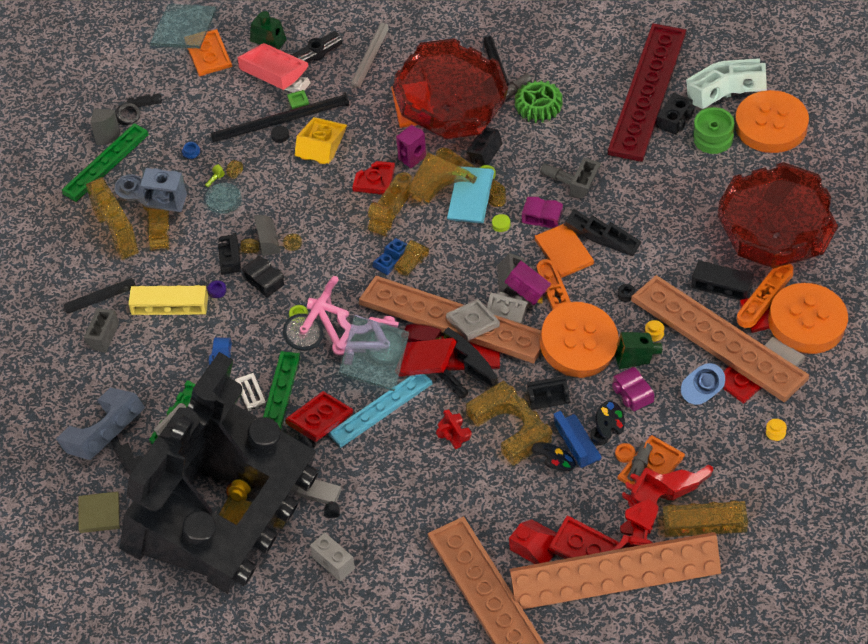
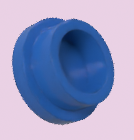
(191, 150)

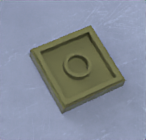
(99, 512)

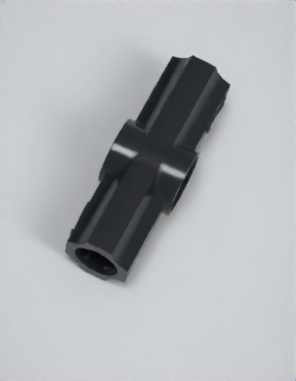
(318, 47)

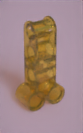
(389, 205)
(158, 228)

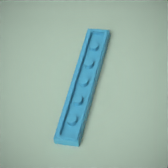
(379, 409)

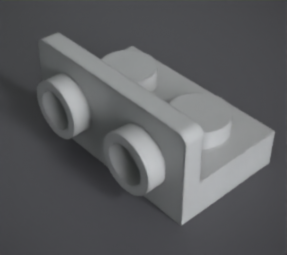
(507, 307)

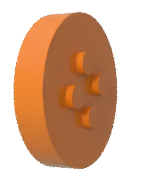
(771, 121)
(808, 318)
(578, 339)

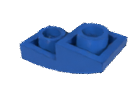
(392, 253)

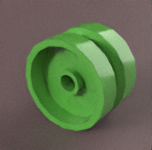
(713, 130)

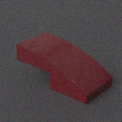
(422, 332)

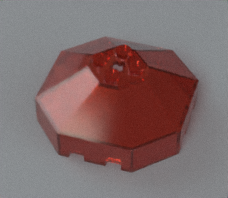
(450, 76)
(782, 202)

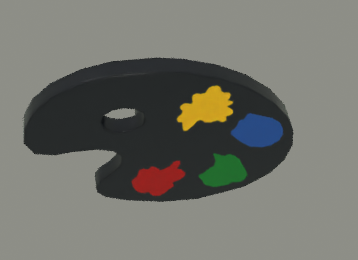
(609, 416)
(556, 457)

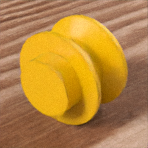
(655, 329)
(776, 429)
(239, 490)

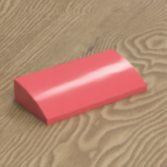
(272, 65)

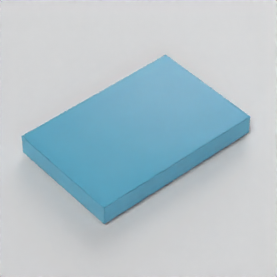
(469, 199)

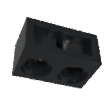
(675, 113)

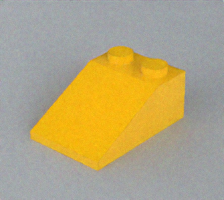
(319, 140)

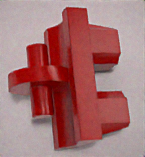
(450, 429)

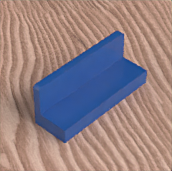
(576, 439)

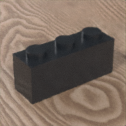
(722, 280)

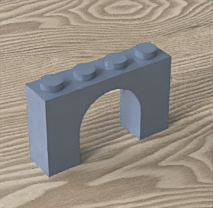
(87, 442)

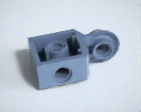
(154, 190)

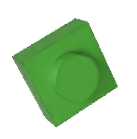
(297, 99)

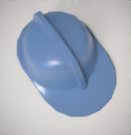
(703, 383)

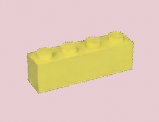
(168, 300)

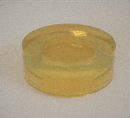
(234, 169)
(292, 242)
(249, 246)

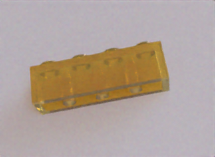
(704, 518)

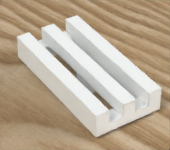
(255, 404)

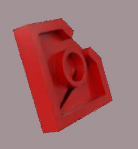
(374, 179)

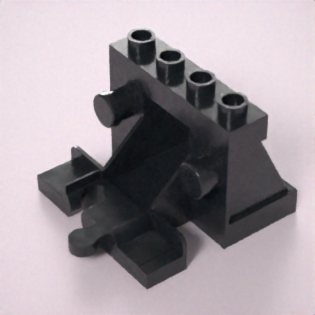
(226, 442)

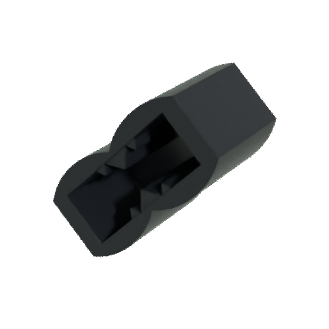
(263, 276)

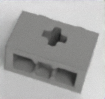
(332, 557)

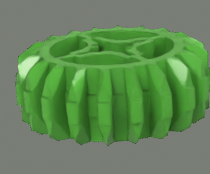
(538, 101)

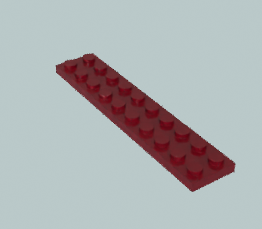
(647, 92)

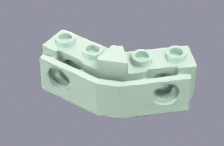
(726, 78)

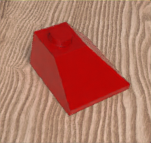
(532, 542)

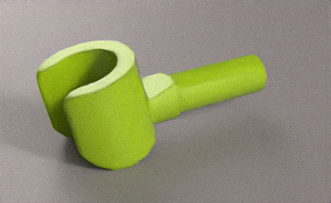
(218, 173)

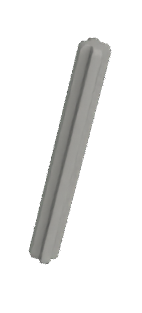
(369, 55)

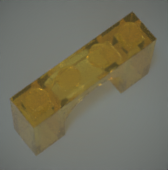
(108, 209)
(504, 400)

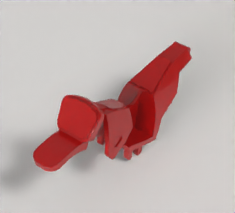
(645, 496)

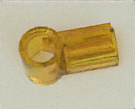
(412, 256)

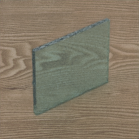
(183, 26)
(374, 353)

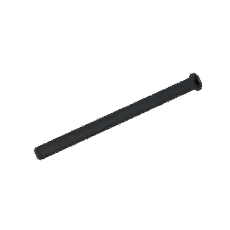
(280, 118)

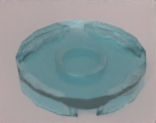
(223, 198)

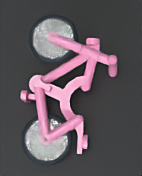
(306, 332)

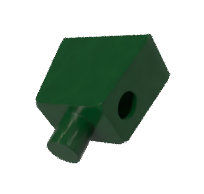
(267, 30)
(635, 349)

